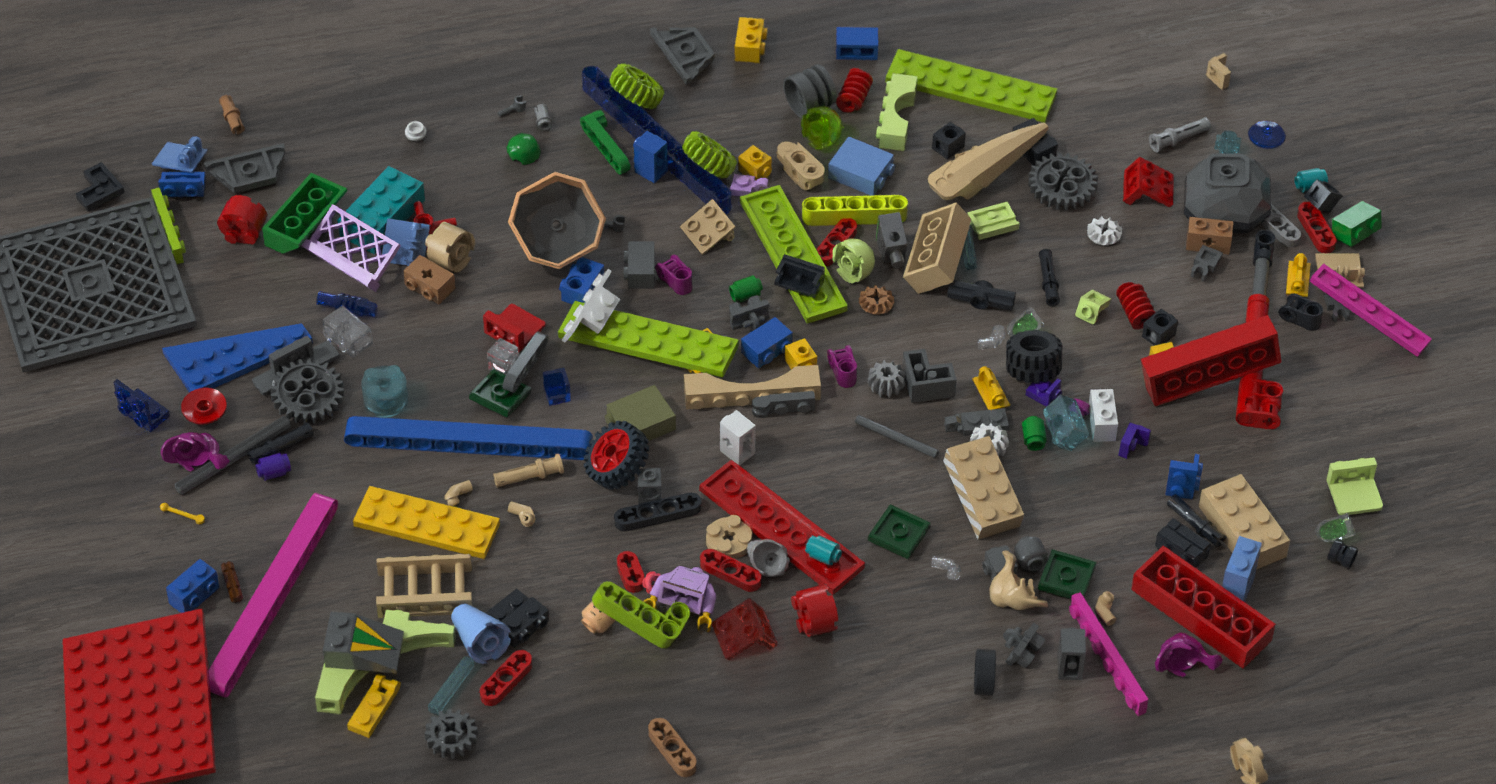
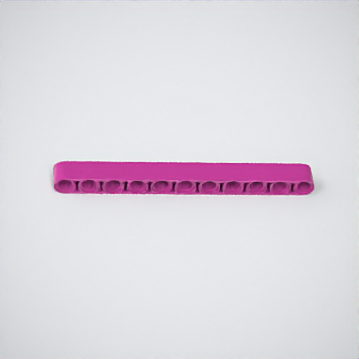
(271, 594)

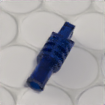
(356, 305)

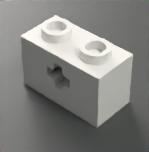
(1103, 415)
(737, 437)

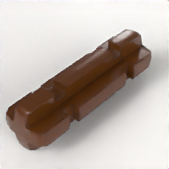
(232, 582)

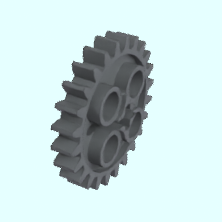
(1074, 189)
(307, 391)

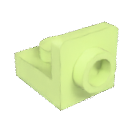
(1090, 306)

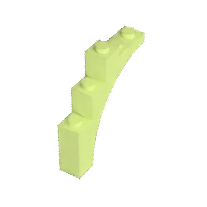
(338, 683)

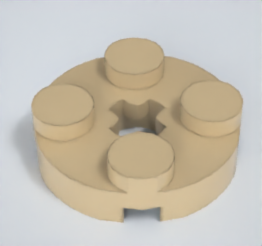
(729, 527)
(1249, 761)

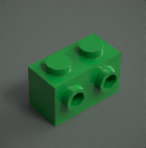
(1356, 223)

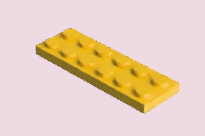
(426, 522)

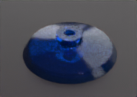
(1266, 134)

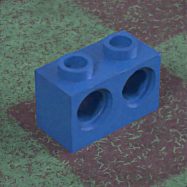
(580, 280)

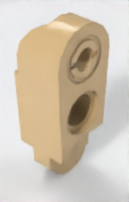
(800, 165)

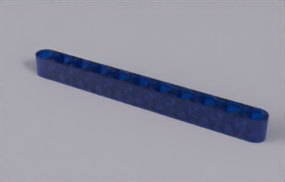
(638, 121)

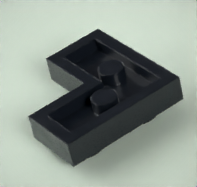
(102, 189)

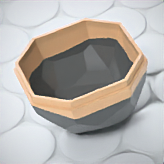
(560, 200)

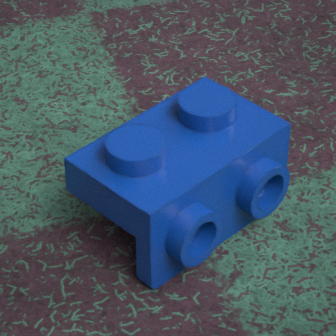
(182, 184)
(1183, 478)

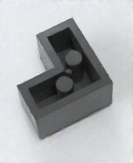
(927, 381)

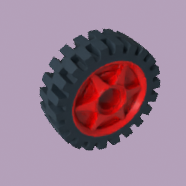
(616, 455)

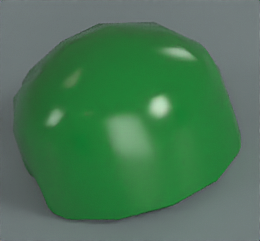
(523, 148)

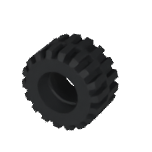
(1034, 356)

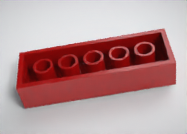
(1211, 360)
(1203, 607)

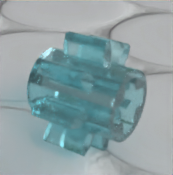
(1227, 143)

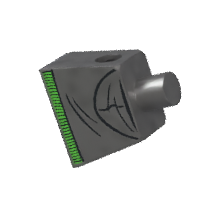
(891, 239)

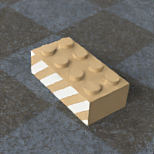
(983, 487)

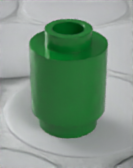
(745, 288)
(1034, 433)

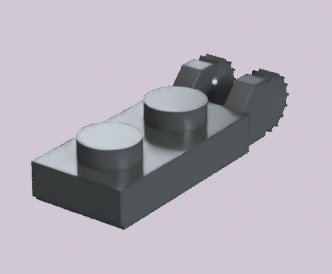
(783, 403)

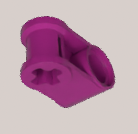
(675, 274)
(843, 366)

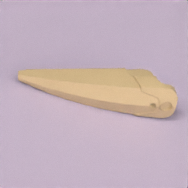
(984, 163)

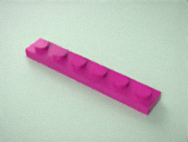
(1370, 310)
(1107, 651)

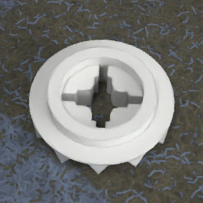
(1109, 237)

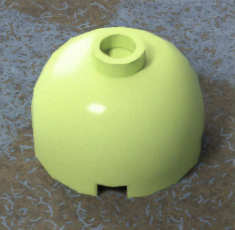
(854, 260)

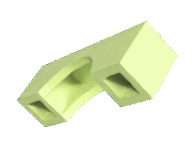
(894, 129)

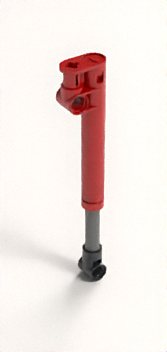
(1258, 397)

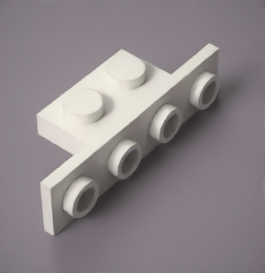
(596, 309)

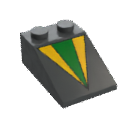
(361, 644)

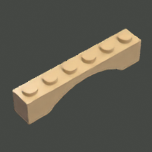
(708, 391)

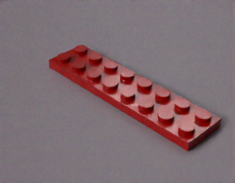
(777, 520)

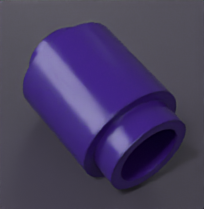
(273, 466)

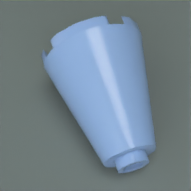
(480, 633)

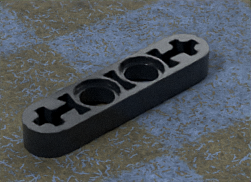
(656, 507)

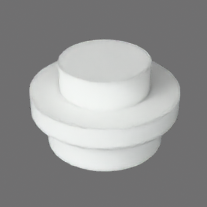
(415, 131)

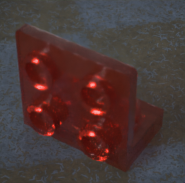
(743, 628)

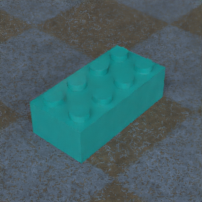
(387, 197)

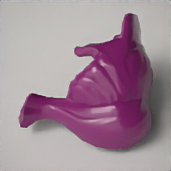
(193, 450)
(1182, 653)

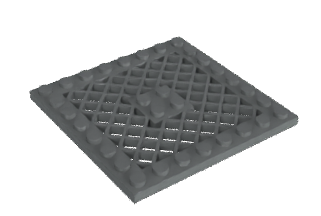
(90, 284)

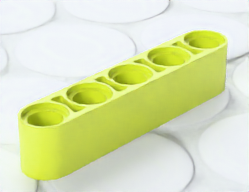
(862, 209)

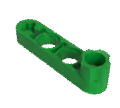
(593, 126)

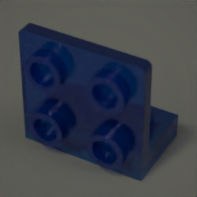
(139, 406)

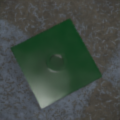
(493, 396)
(899, 531)
(1066, 574)

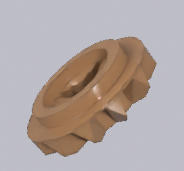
(869, 304)

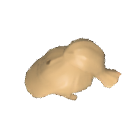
(1011, 590)

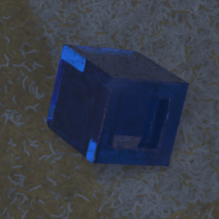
(556, 386)

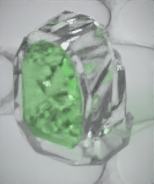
(1025, 321)
(1335, 528)

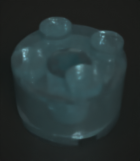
(384, 390)

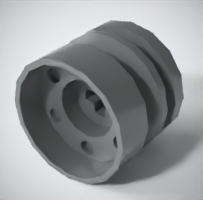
(809, 89)

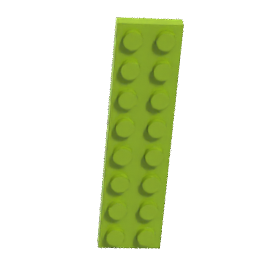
(975, 86)
(784, 234)
(657, 341)

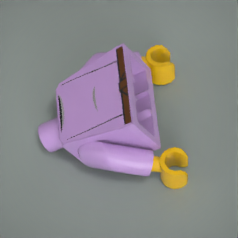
(688, 587)

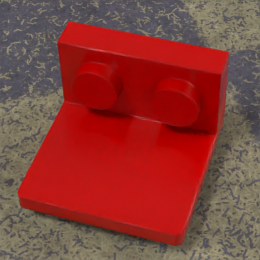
(1148, 179)
(512, 325)

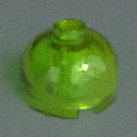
(821, 127)

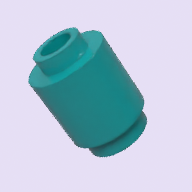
(1306, 178)
(823, 550)

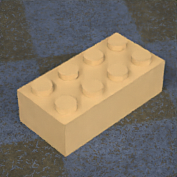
(937, 248)
(1239, 512)

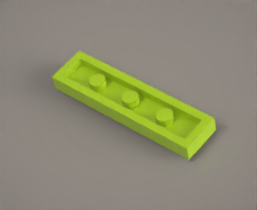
(167, 219)

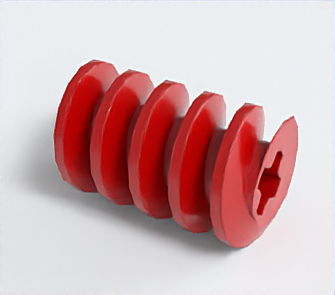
(854, 90)
(1135, 304)

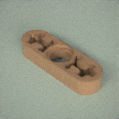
(672, 757)

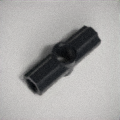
(981, 294)

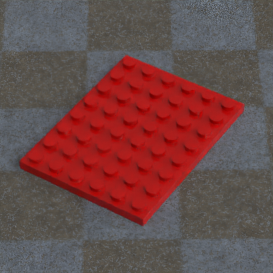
(139, 702)

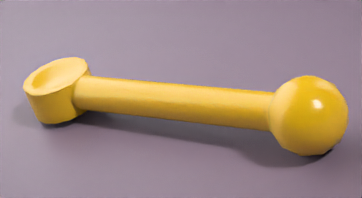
(199, 518)

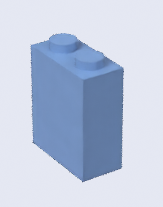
(861, 166)
(1242, 567)

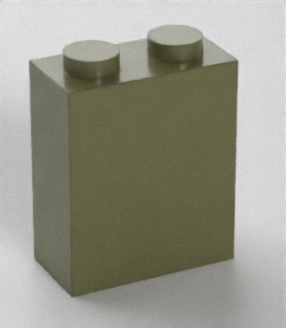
(645, 411)

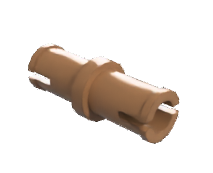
(231, 114)

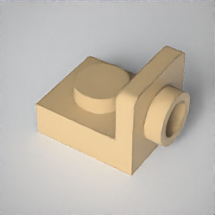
(1218, 71)

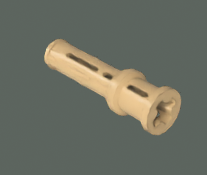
(538, 469)

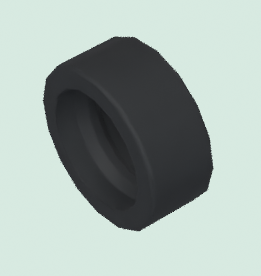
(984, 672)

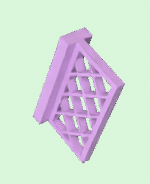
(347, 265)

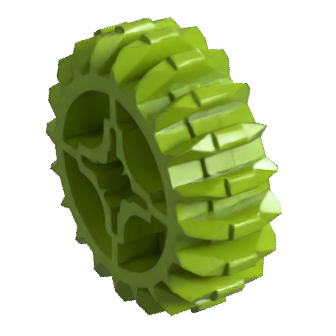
(636, 86)
(709, 154)

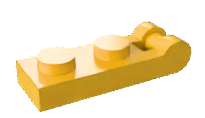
(373, 706)

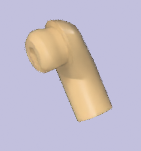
(456, 490)
(525, 513)
(1103, 608)

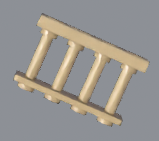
(423, 604)

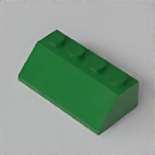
(301, 213)

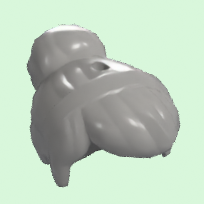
(762, 550)

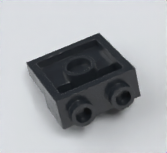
(520, 615)

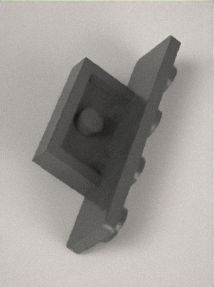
(297, 350)

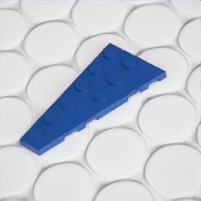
(226, 358)

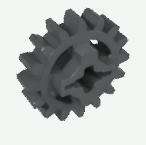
(451, 733)

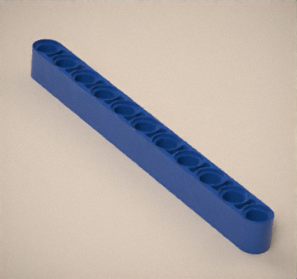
(467, 438)

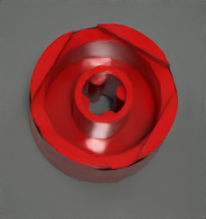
(242, 220)
(815, 611)

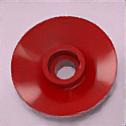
(203, 406)

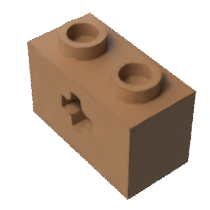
(1209, 232)
(429, 279)

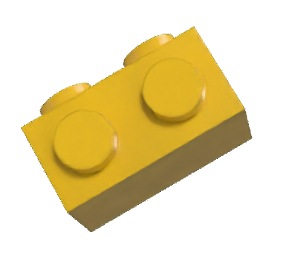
(749, 40)

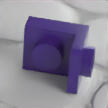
(1044, 391)
(1134, 435)

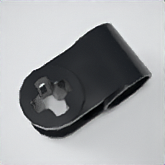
(1302, 312)

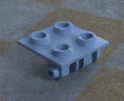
(181, 156)
(410, 237)

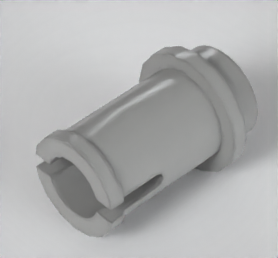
(543, 120)

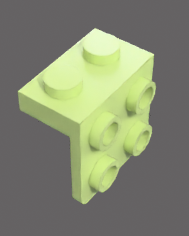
(1354, 486)

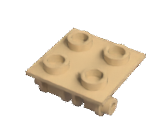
(708, 227)
(1345, 264)

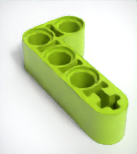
(609, 593)

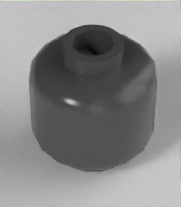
(1031, 553)

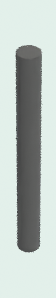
(892, 434)

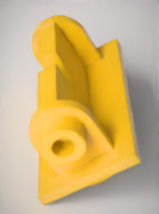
(1298, 276)
(990, 389)

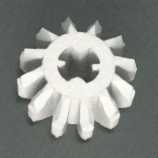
(997, 435)

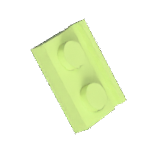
(993, 220)

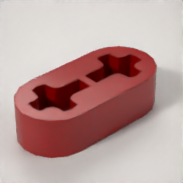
(626, 573)

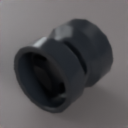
(1342, 553)

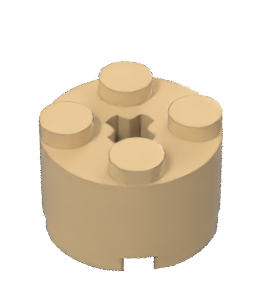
(450, 247)

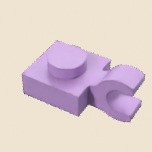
(746, 184)

